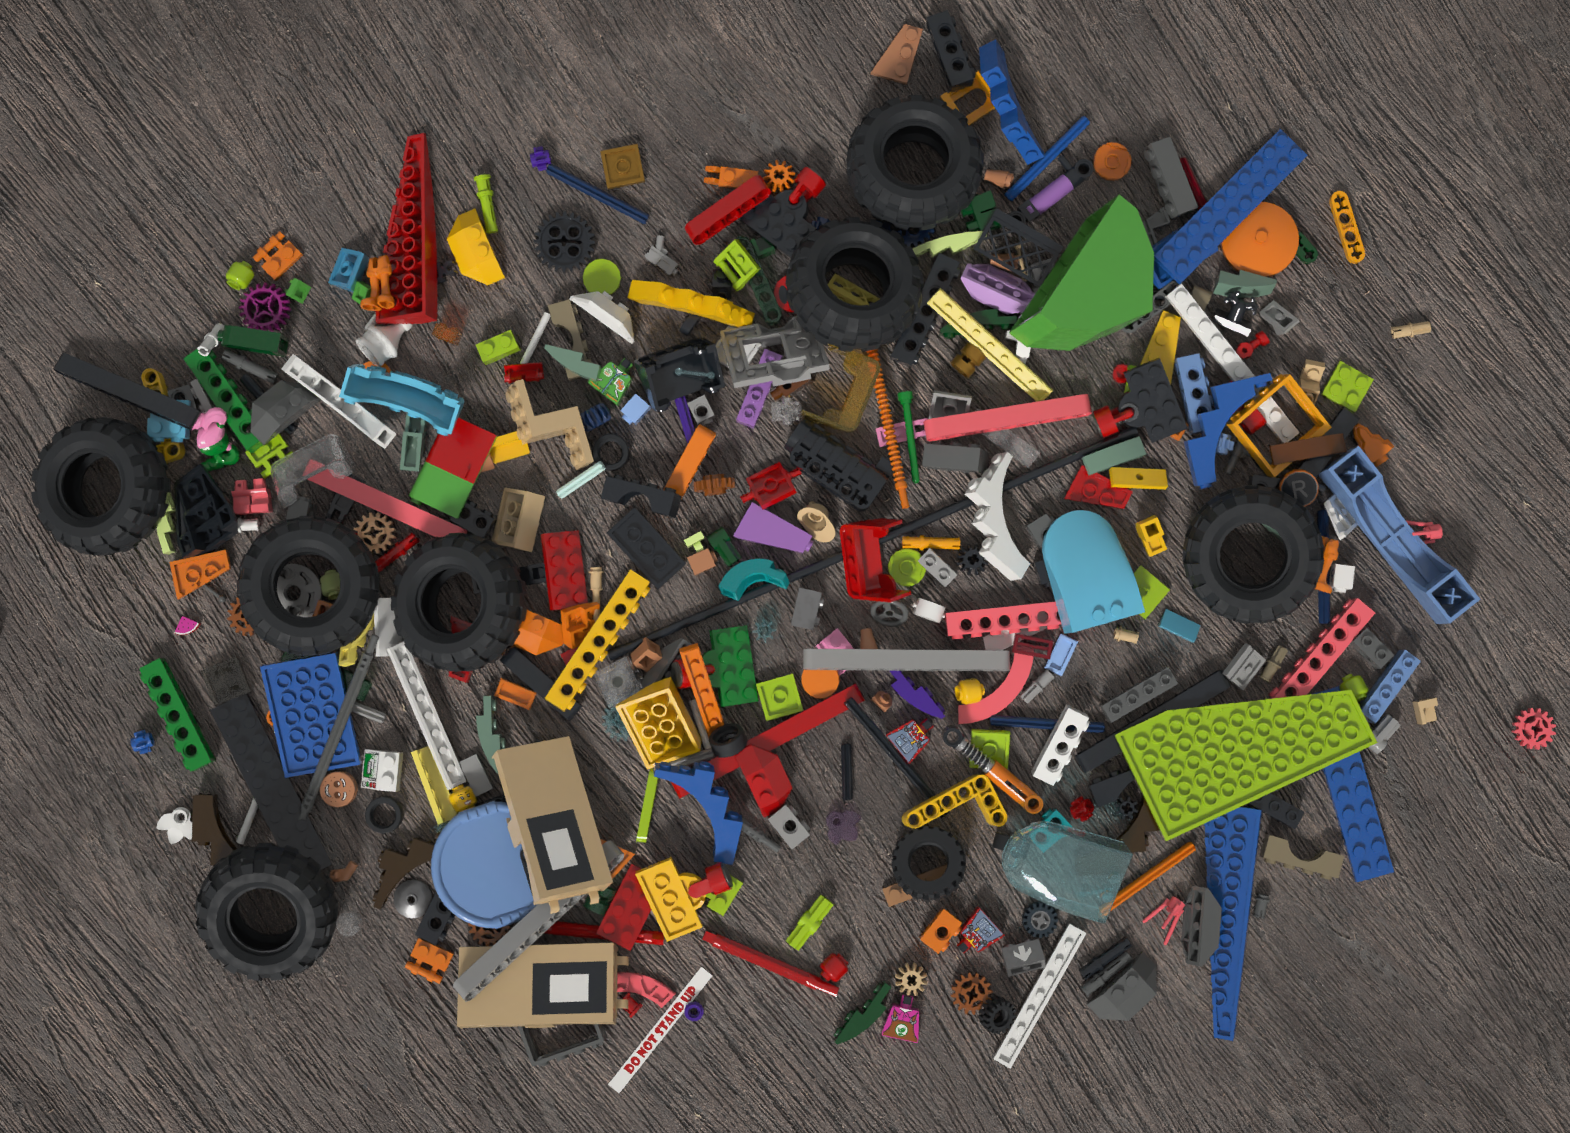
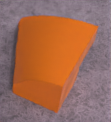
(577, 623)

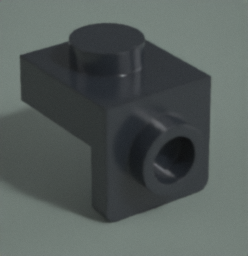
(721, 284)

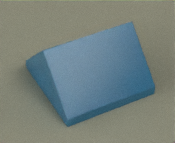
(348, 269)

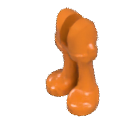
(378, 270)
(1330, 553)

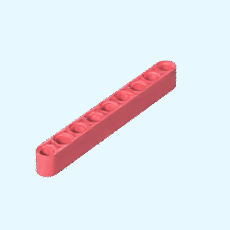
(1007, 417)
(386, 504)

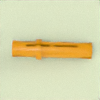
(930, 542)

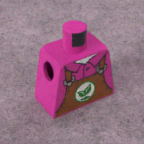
(902, 1021)

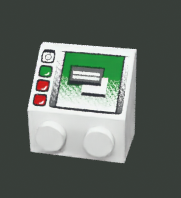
(382, 770)

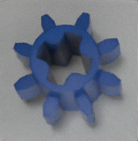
(142, 742)

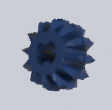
(595, 417)

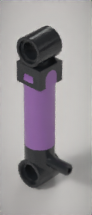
(1055, 191)

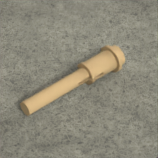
(596, 586)

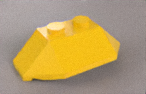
(473, 249)

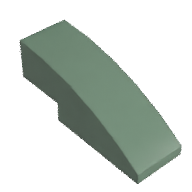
(1247, 283)
(574, 362)
(413, 443)
(1114, 456)

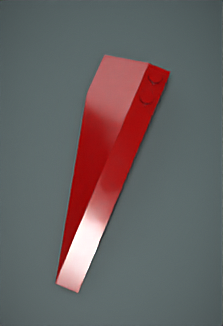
(412, 242)

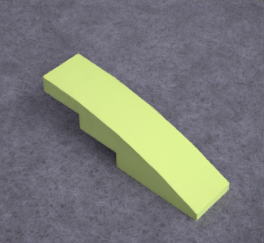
(954, 243)
(166, 527)

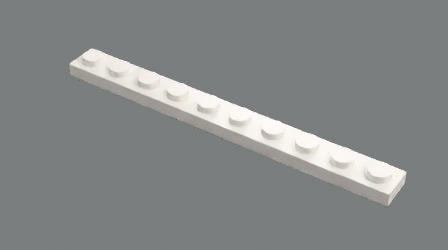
(1228, 359)

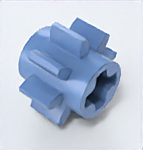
(1224, 444)

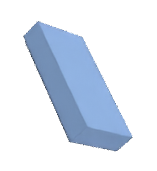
(1061, 654)

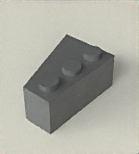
(955, 457)

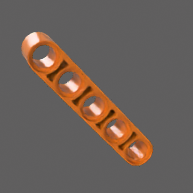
(691, 459)

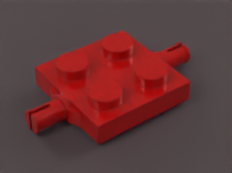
(771, 485)

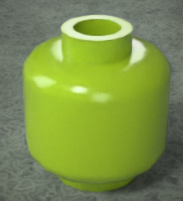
(239, 275)
(1355, 684)

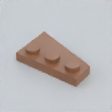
(899, 56)

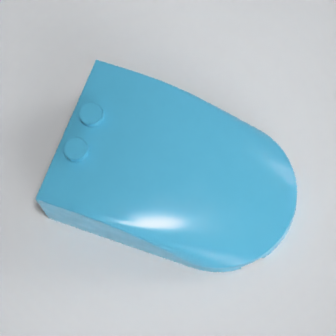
(1089, 572)

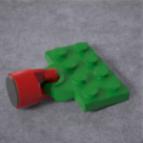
(727, 666)

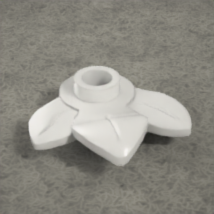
(176, 828)

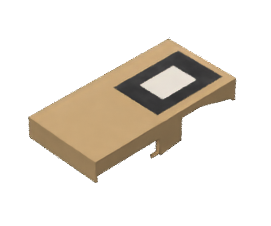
(552, 821)
(546, 987)

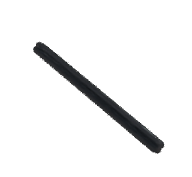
(891, 751)

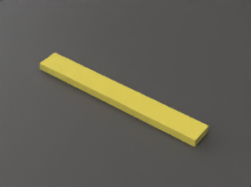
(989, 346)

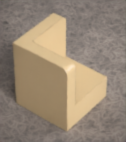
(1425, 710)

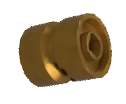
(971, 354)

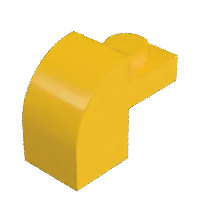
(1151, 535)

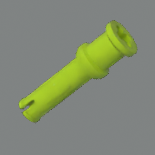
(485, 195)

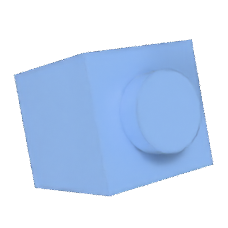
(635, 410)

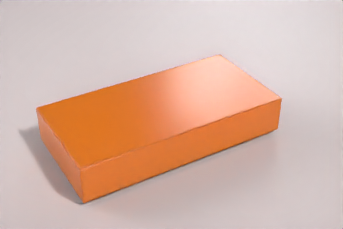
(515, 694)

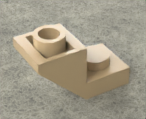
(1310, 379)

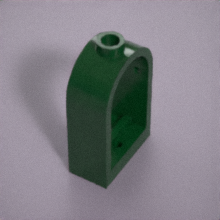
(254, 340)

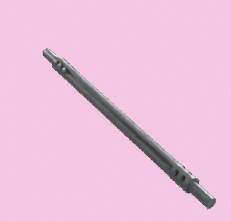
(338, 728)

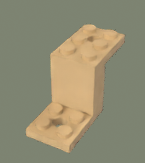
(549, 425)

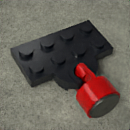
(783, 217)
(1146, 404)

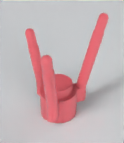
(1430, 531)
(1175, 908)

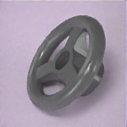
(889, 610)

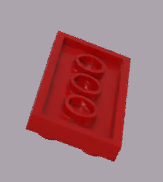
(564, 569)
(626, 913)

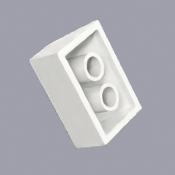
(385, 627)

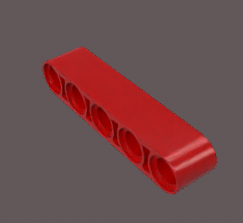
(727, 210)

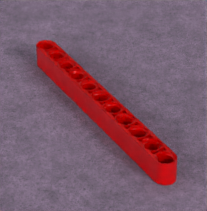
(787, 730)

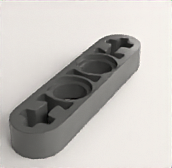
(1156, 309)

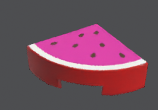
(186, 626)

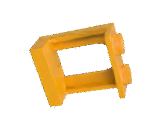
(978, 83)

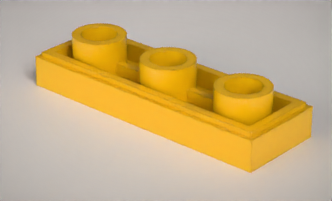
(1138, 478)

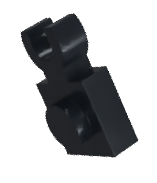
(444, 270)

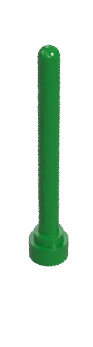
(906, 399)

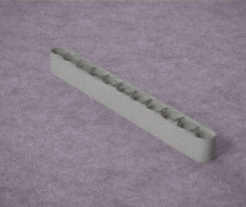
(906, 660)
(520, 938)

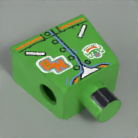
(613, 381)

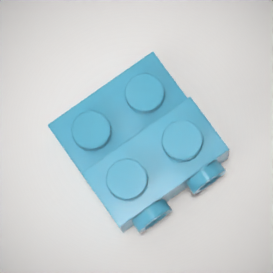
(163, 429)

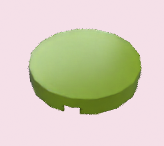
(602, 276)
(905, 567)

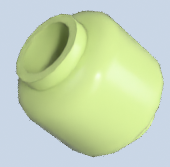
(330, 584)

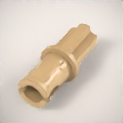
(1410, 329)

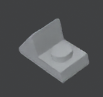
(1278, 318)

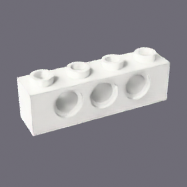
(1068, 717)

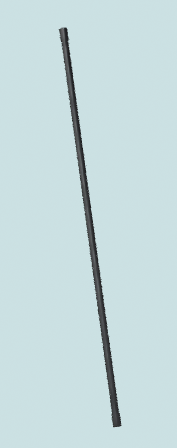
(623, 649)

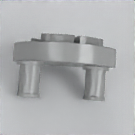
(291, 576)

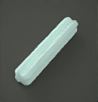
(580, 479)

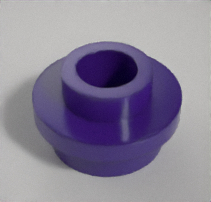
(694, 1017)

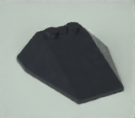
(202, 514)

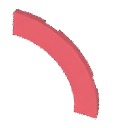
(1003, 694)
(645, 986)

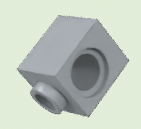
(695, 405)

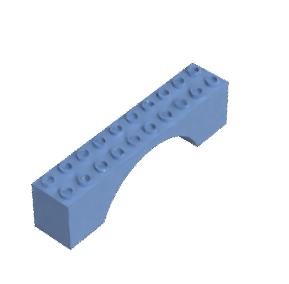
(1427, 576)

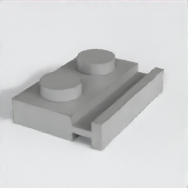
(200, 393)
(1244, 666)

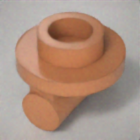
(882, 700)

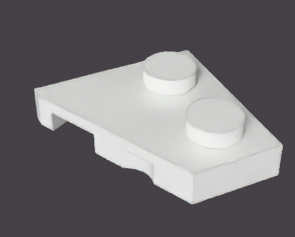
(1339, 516)

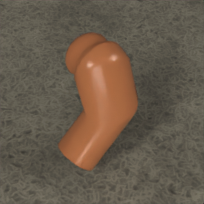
(343, 874)

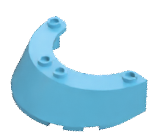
(403, 393)

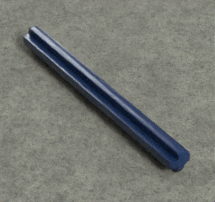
(597, 193)
(1323, 597)
(1039, 723)

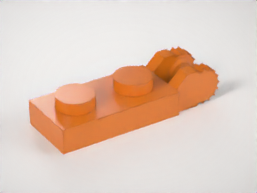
(729, 176)

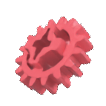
(1531, 735)

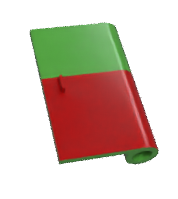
(452, 468)

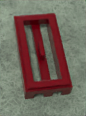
(1016, 643)

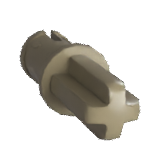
(1274, 663)

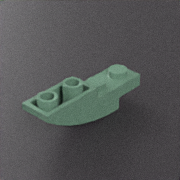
(486, 725)

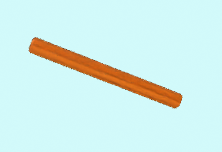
(1153, 873)

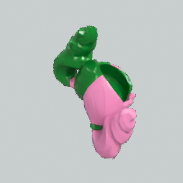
(214, 441)

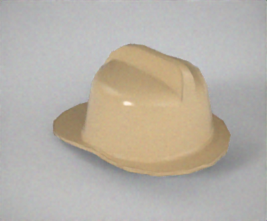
(816, 522)

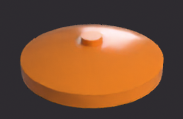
(1262, 241)

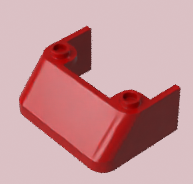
(864, 563)

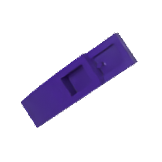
(917, 698)

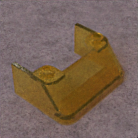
(866, 373)

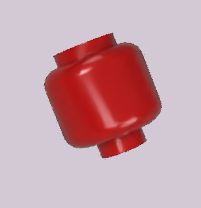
(834, 967)

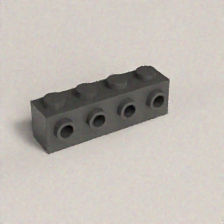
(1170, 178)

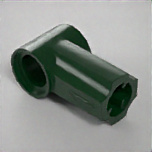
(721, 542)

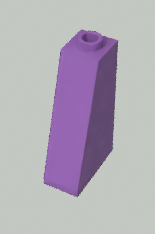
(770, 530)

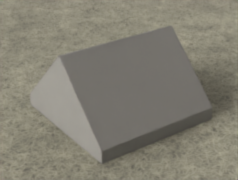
(948, 404)

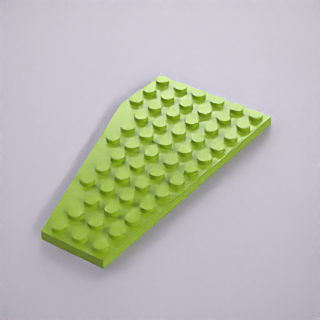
(1227, 755)

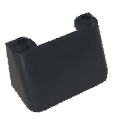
(659, 375)

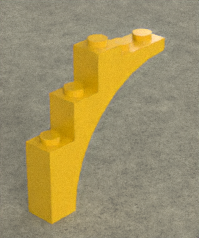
(689, 301)

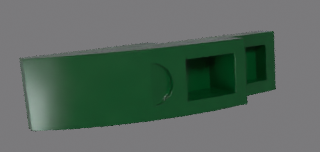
(986, 318)
(859, 1021)

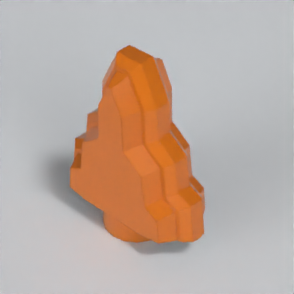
(1372, 444)

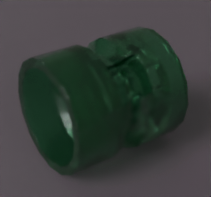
(601, 907)

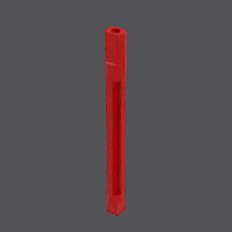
(589, 931)
(769, 963)

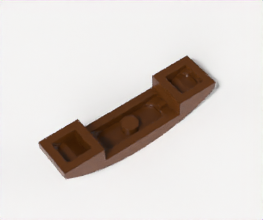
(1308, 448)

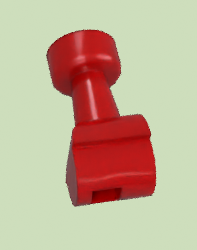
(1246, 349)

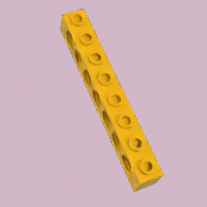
(631, 581)

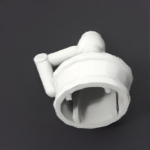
(381, 342)

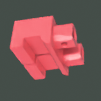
(253, 500)

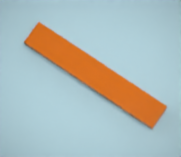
(701, 687)

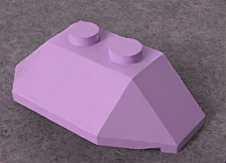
(996, 288)

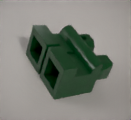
(982, 209)

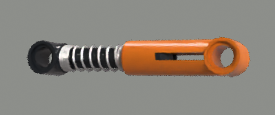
(993, 770)

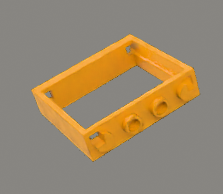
(1320, 428)

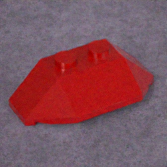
(765, 778)

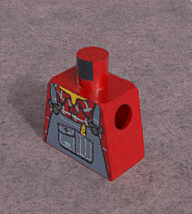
(910, 738)
(978, 932)

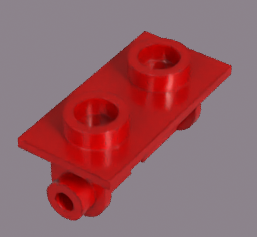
(525, 371)

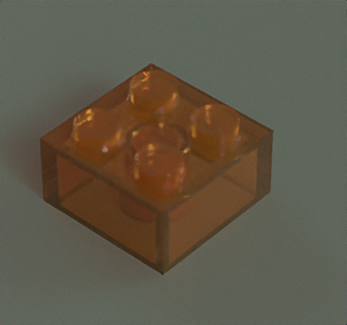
(447, 334)

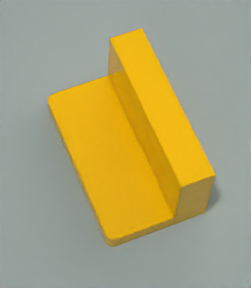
(508, 447)

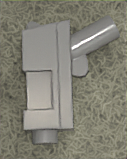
(658, 258)

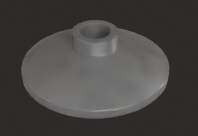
(419, 891)

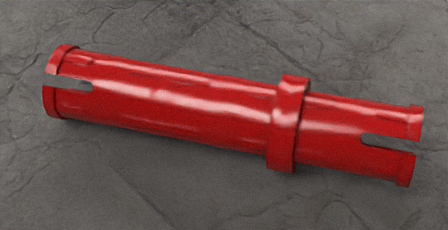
(398, 550)

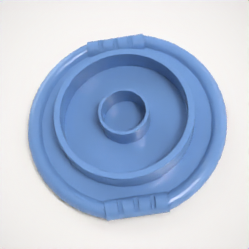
(479, 868)

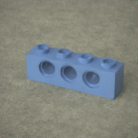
(1186, 385)
(1388, 685)

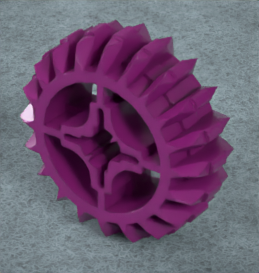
(269, 302)

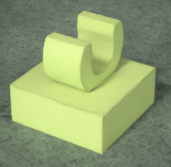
(694, 541)

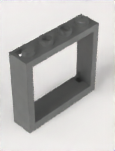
(561, 1053)

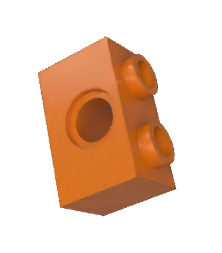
(945, 919)

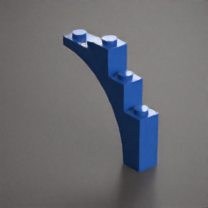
(1004, 99)
(714, 801)

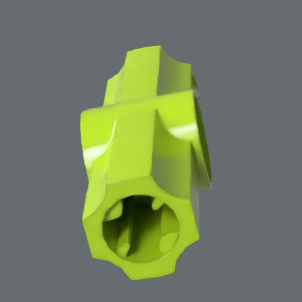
(809, 922)

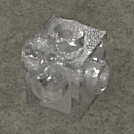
(786, 411)

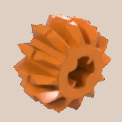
(779, 169)

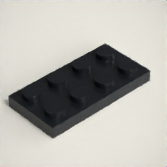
(646, 548)

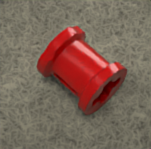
(633, 1006)

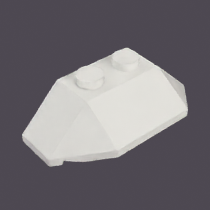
(607, 312)

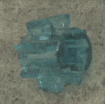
(759, 631)

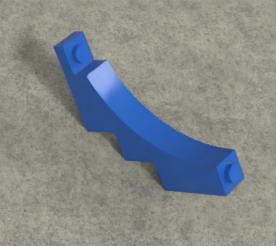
(1226, 400)

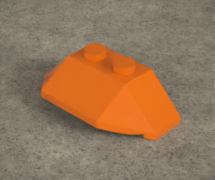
(539, 634)

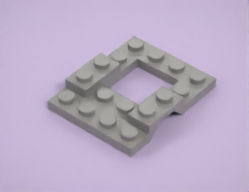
(802, 354)

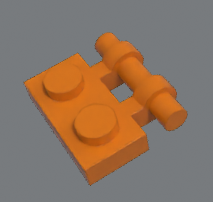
(281, 260)
(432, 955)

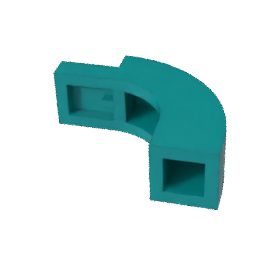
(749, 572)

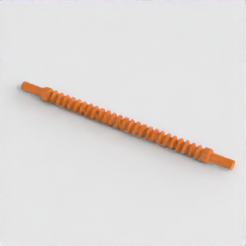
(900, 484)

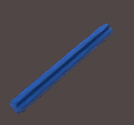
(1048, 157)

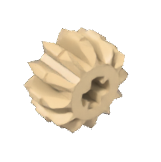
(911, 986)

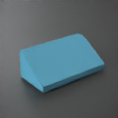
(1179, 625)

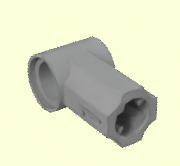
(1383, 732)

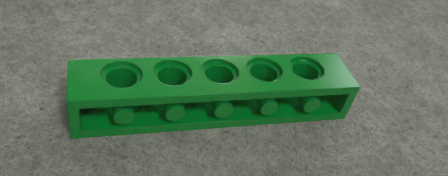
(218, 394)
(186, 720)

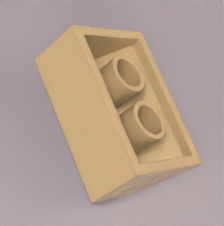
(518, 519)

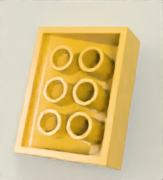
(659, 723)

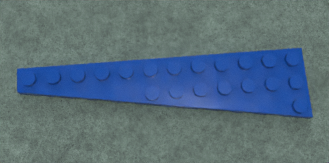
(1231, 864)

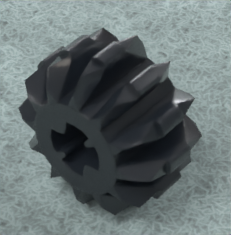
(965, 562)

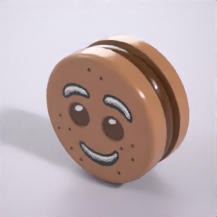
(338, 789)

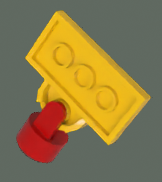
(677, 895)

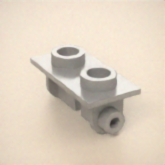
(937, 567)

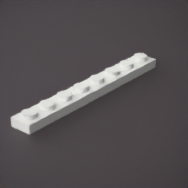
(426, 715)
(1039, 995)

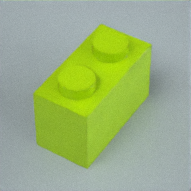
(498, 347)

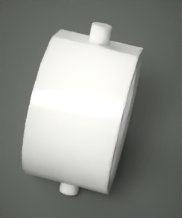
(929, 610)

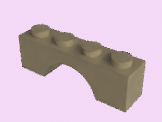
(564, 316)
(1325, 862)

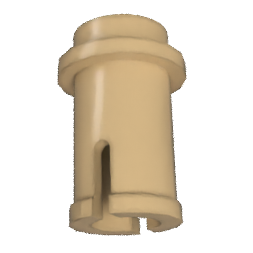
(1125, 635)

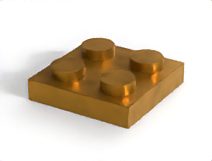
(622, 166)

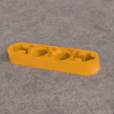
(1345, 227)

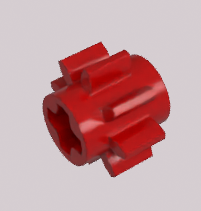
(1081, 809)

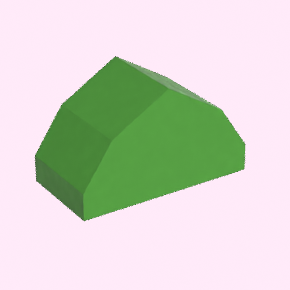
(1095, 285)

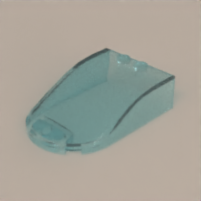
(1066, 868)

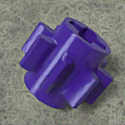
(540, 158)

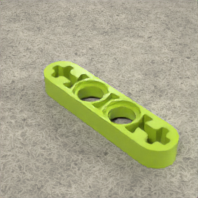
(647, 807)

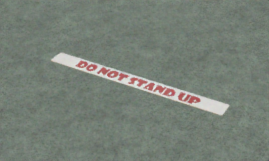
(660, 1030)

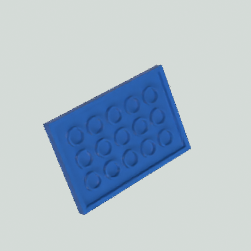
(303, 707)

